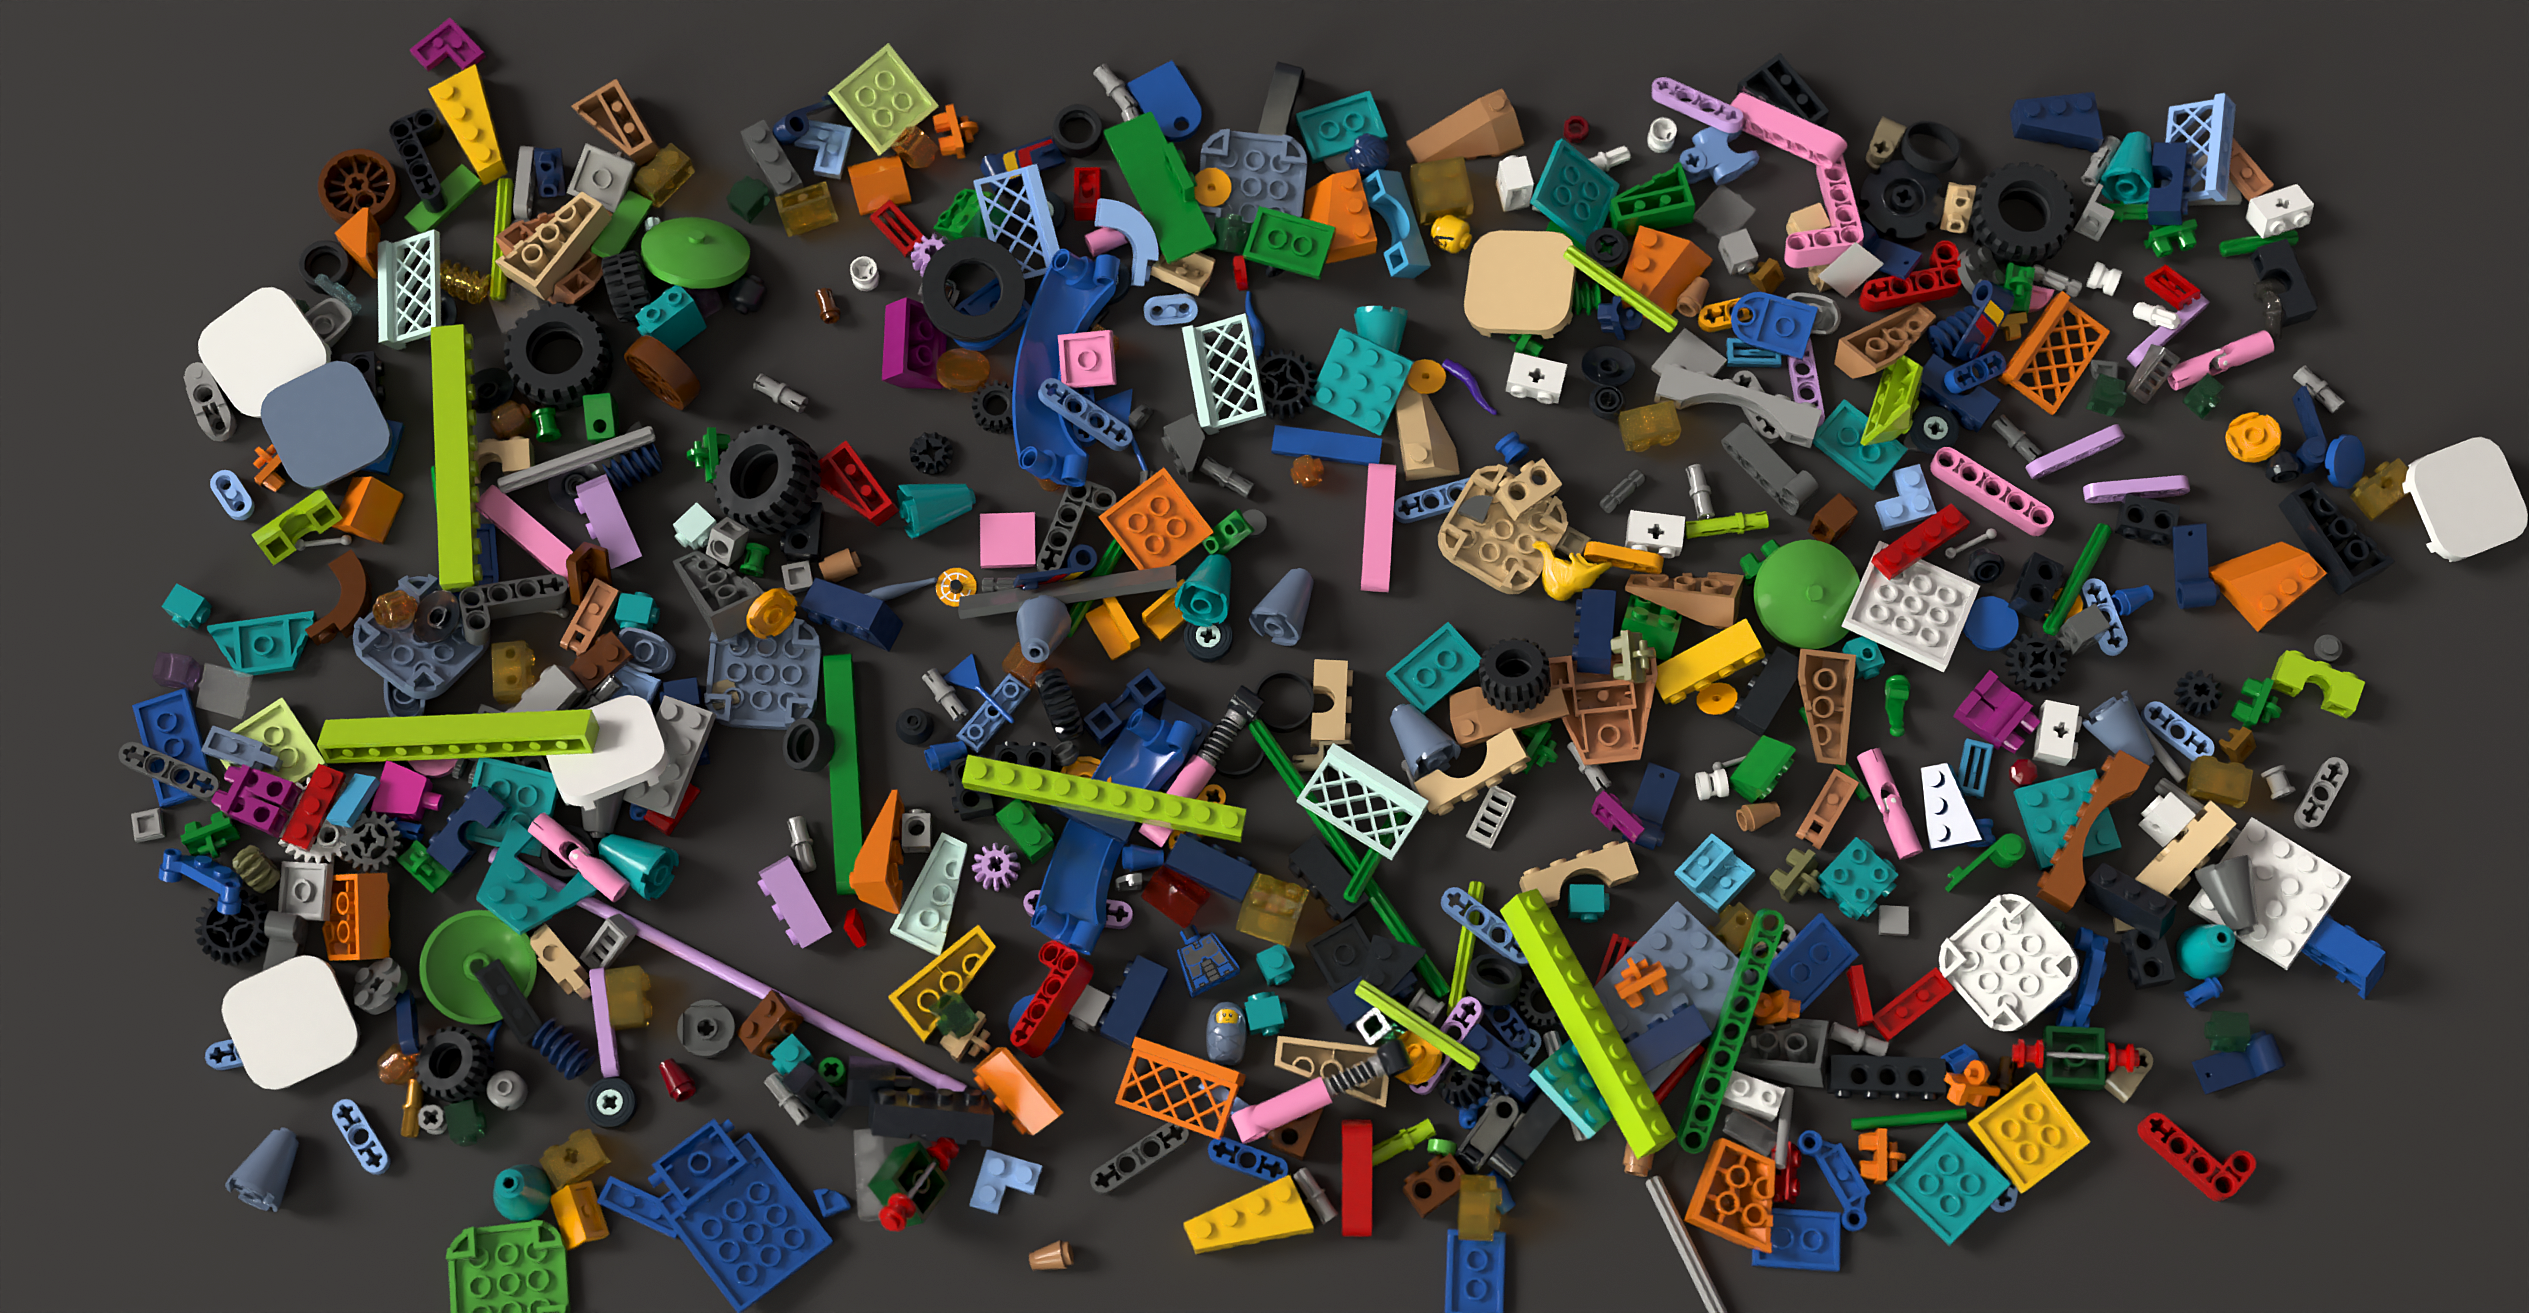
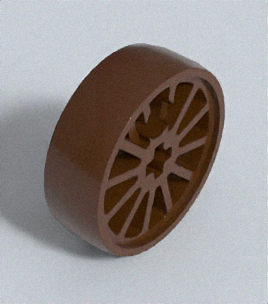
(370, 186)
(662, 372)

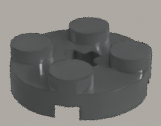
(1978, 265)
(379, 986)
(695, 1017)

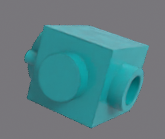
(637, 611)
(1265, 1014)

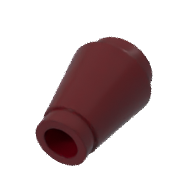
(678, 1082)

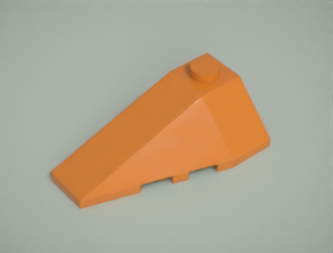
(877, 863)

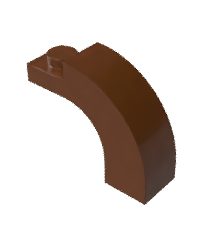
(353, 601)

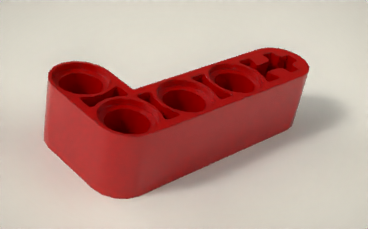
(1912, 290)
(1053, 1000)
(2192, 1151)
(1356, 1177)

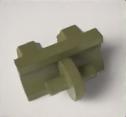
(1634, 654)
(1800, 878)

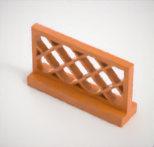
(2034, 341)
(1188, 1064)

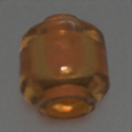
(510, 420)
(394, 609)
(395, 1066)

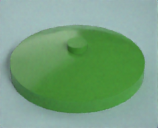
(695, 252)
(1805, 594)
(459, 951)

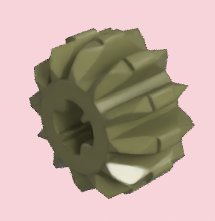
(256, 869)

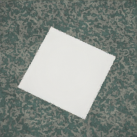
(1850, 269)

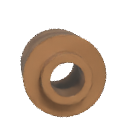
(840, 565)
(1636, 1166)

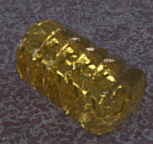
(462, 283)

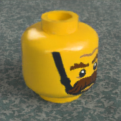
(1451, 234)

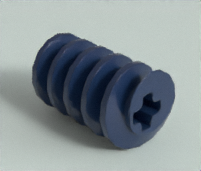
(1950, 331)
(633, 466)
(561, 1051)

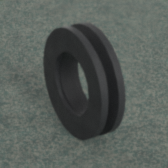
(980, 252)

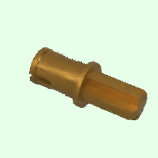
(411, 1108)

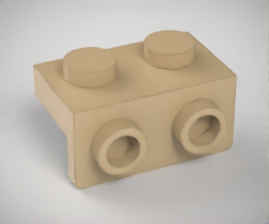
(1188, 273)

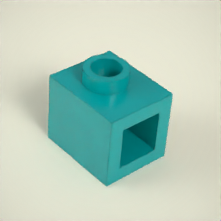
(187, 607)
(1868, 657)
(1587, 902)
(1275, 965)
(789, 1054)

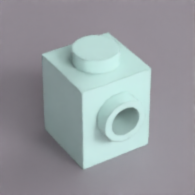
(694, 527)

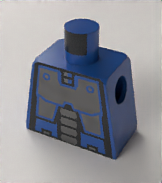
(1204, 961)

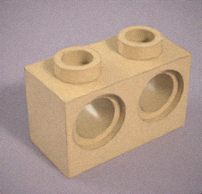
(1531, 493)

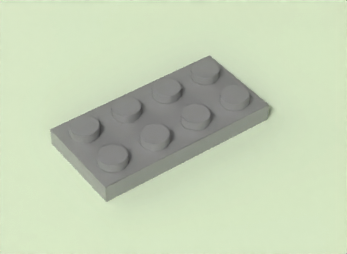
(684, 735)

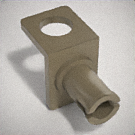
(1313, 761)

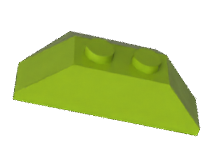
(1894, 402)

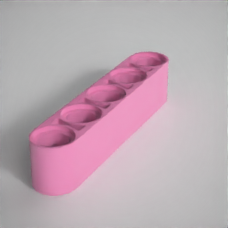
(1789, 131)
(1986, 479)
(1378, 527)
(524, 531)

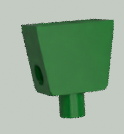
(601, 412)

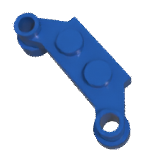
(206, 872)
(2088, 991)
(1841, 1176)

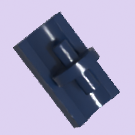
(550, 172)
(1616, 317)

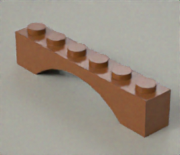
(2066, 877)

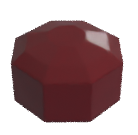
(1576, 129)
(2023, 772)

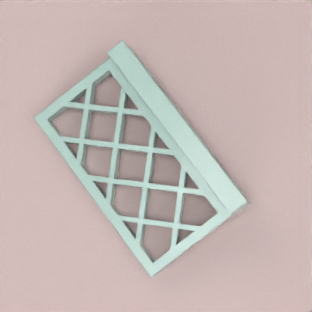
(393, 290)
(1203, 382)
(1369, 779)

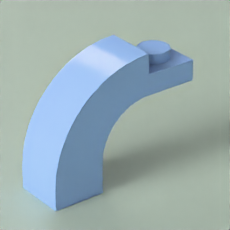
(1138, 231)

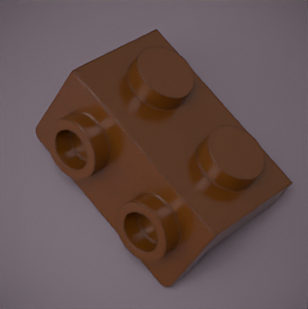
(584, 566)
(601, 660)
(769, 1025)

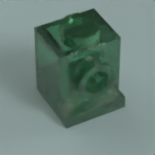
(2204, 396)

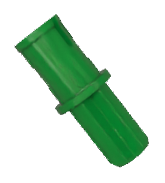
(2128, 211)

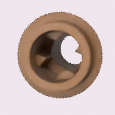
(1692, 299)
(1756, 815)
(1053, 1256)

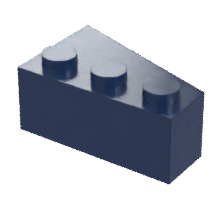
(2060, 120)
(852, 613)

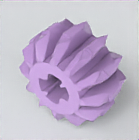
(924, 251)
(1007, 865)

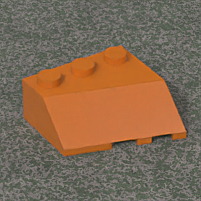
(1343, 204)
(1663, 267)
(2266, 581)
(358, 917)
(1735, 1196)

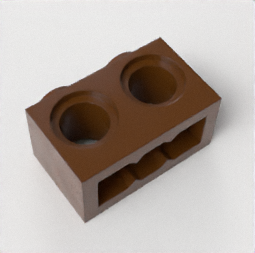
(1833, 520)
(1303, 1128)
(1440, 1190)

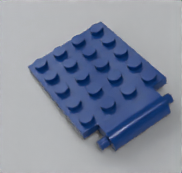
(736, 1213)

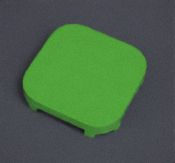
(509, 1270)

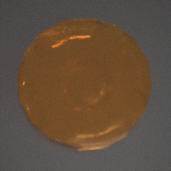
(962, 370)

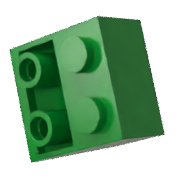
(965, 217)
(1655, 623)
(1757, 771)

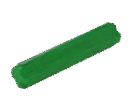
(2249, 244)

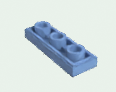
(982, 726)

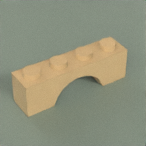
(1503, 756)
(1611, 865)

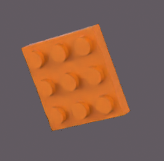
(1156, 523)

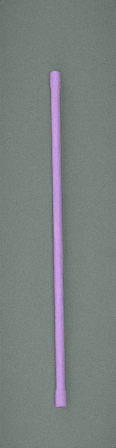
(759, 989)

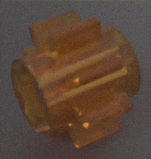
(1307, 471)

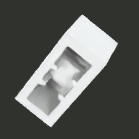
(1514, 183)
(2279, 211)
(1548, 372)
(1668, 529)
(2048, 745)
(2165, 818)
(1753, 1096)

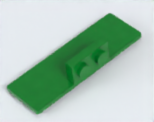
(1161, 186)

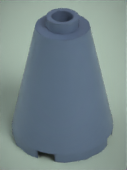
(1284, 608)
(1042, 627)
(2121, 728)
(1422, 741)
(266, 1171)

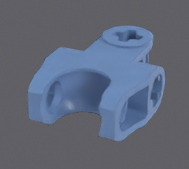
(1714, 157)

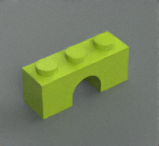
(280, 535)
(2339, 688)

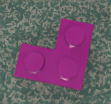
(444, 42)
(1610, 813)

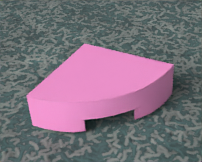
(2039, 298)

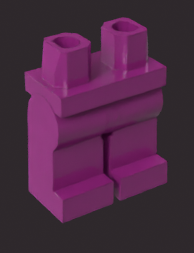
(1996, 712)
(246, 798)

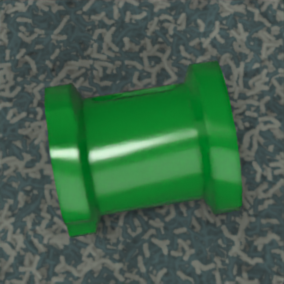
(546, 425)
(754, 559)
(833, 1063)

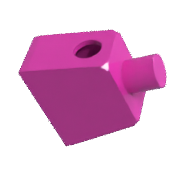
(404, 794)

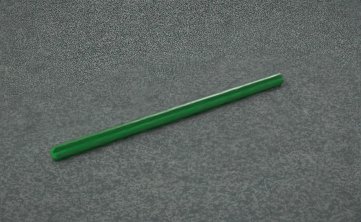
(1347, 855)

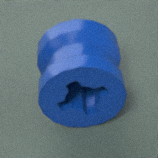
(1512, 448)
(1985, 827)

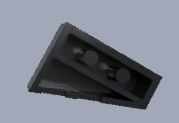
(1783, 87)

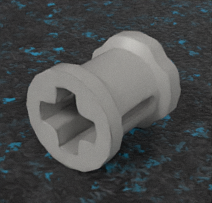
(2278, 782)
(1426, 1006)
(426, 1124)

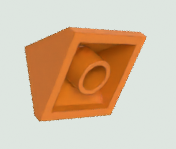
(878, 182)
(360, 240)
(369, 509)

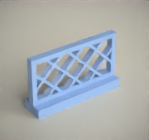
(2218, 145)
(1039, 212)

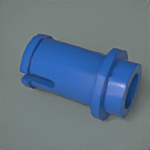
(2203, 992)

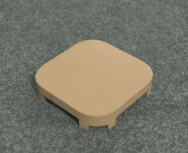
(1520, 283)
(1500, 548)

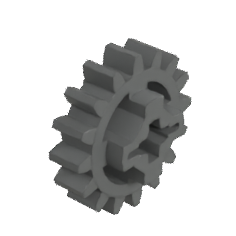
(370, 854)

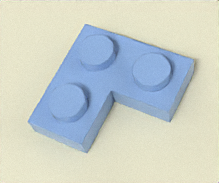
(832, 144)
(1912, 503)
(1001, 1172)

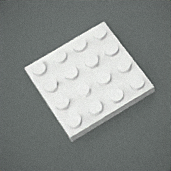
(1913, 612)
(2290, 892)

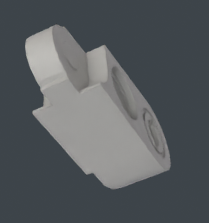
(199, 385)

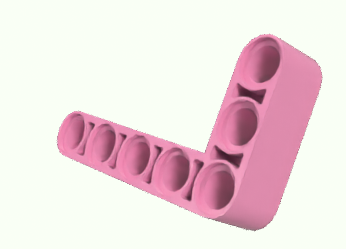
(1828, 244)

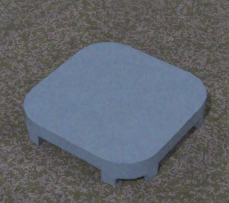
(1261, 171)
(326, 425)
(407, 661)
(772, 677)

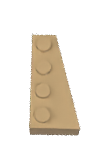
(555, 246)
(2187, 850)
(1321, 1058)

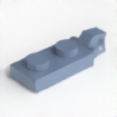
(239, 750)

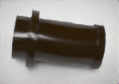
(2005, 1075)

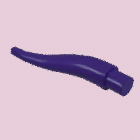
(1465, 376)

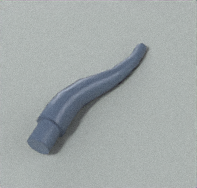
(893, 591)

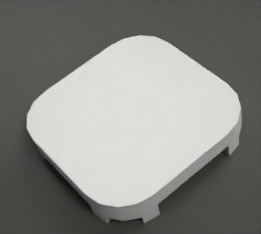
(260, 347)
(2466, 498)
(624, 754)
(2009, 962)
(290, 1022)

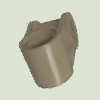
(1885, 141)
(2122, 1083)

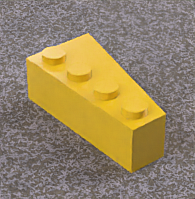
(469, 118)
(1708, 662)
(951, 971)
(1255, 1217)

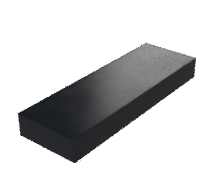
(509, 1001)

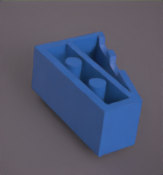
(2347, 954)

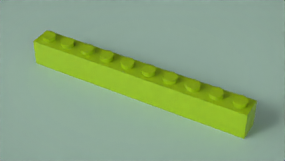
(455, 458)
(459, 736)
(1104, 798)
(1587, 1023)

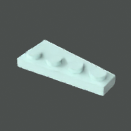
(931, 901)

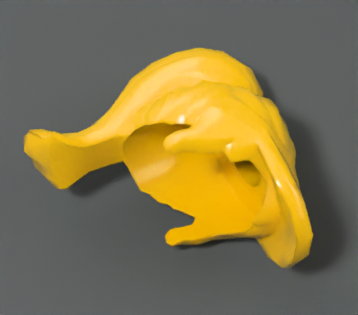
(1565, 577)

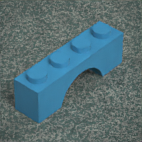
(1388, 196)

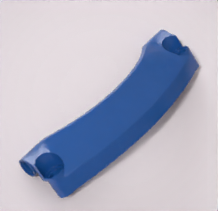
(1064, 304)
(1080, 871)

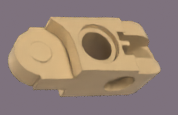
(560, 962)

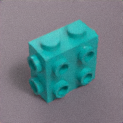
(671, 318)
(1857, 879)

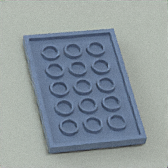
(1696, 971)

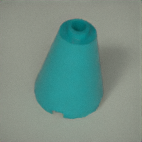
(2130, 171)
(1381, 325)
(932, 505)
(1206, 593)
(640, 863)
(2205, 950)
(522, 1193)

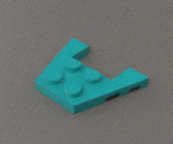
(519, 894)

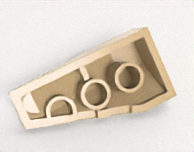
(1423, 438)

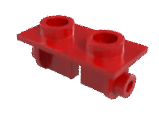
(1787, 1184)

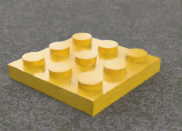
(2028, 1132)

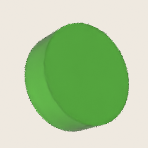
(1442, 1147)

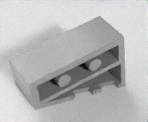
(556, 690)

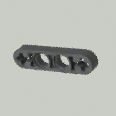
(169, 773)
(1137, 1154)

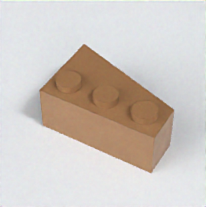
(618, 120)

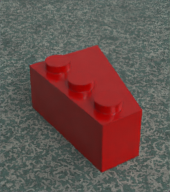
(852, 483)

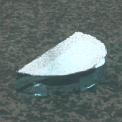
(338, 292)

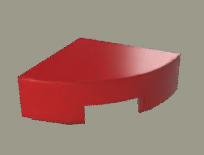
(1240, 273)
(855, 928)

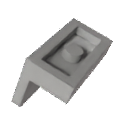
(2094, 217)

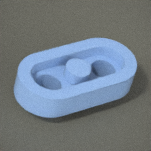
(1170, 309)
(233, 496)

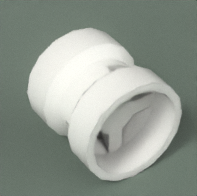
(1663, 129)
(862, 268)
(2104, 278)
(1712, 784)

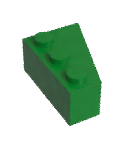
(1654, 205)

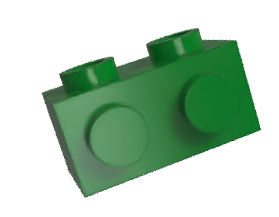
(1025, 831)

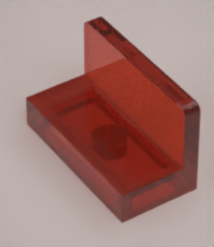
(1175, 895)

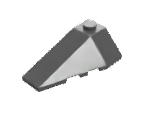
(718, 593)
(1785, 1053)

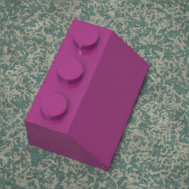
(911, 346)

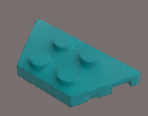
(264, 643)

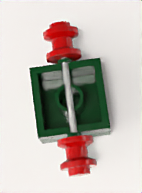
(2074, 1057)
(912, 1182)

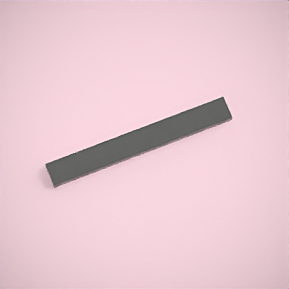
(1071, 591)

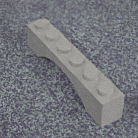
(1791, 419)

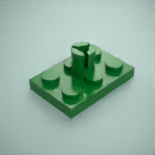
(1289, 242)

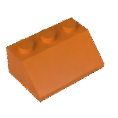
(1016, 1091)

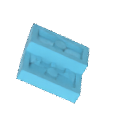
(1715, 873)

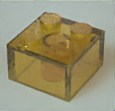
(1441, 190)
(1272, 909)

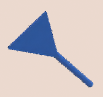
(1119, 407)
(966, 676)

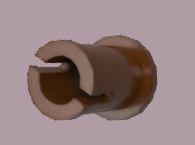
(826, 302)

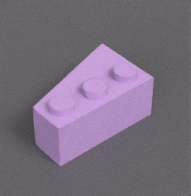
(607, 520)
(793, 902)

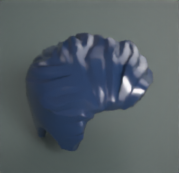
(1368, 154)

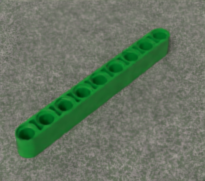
(844, 767)
(1733, 1044)

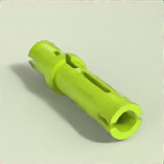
(1737, 523)
(1404, 1140)

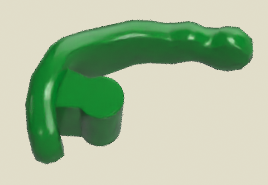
(1897, 693)

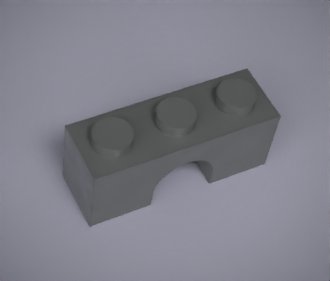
(771, 158)

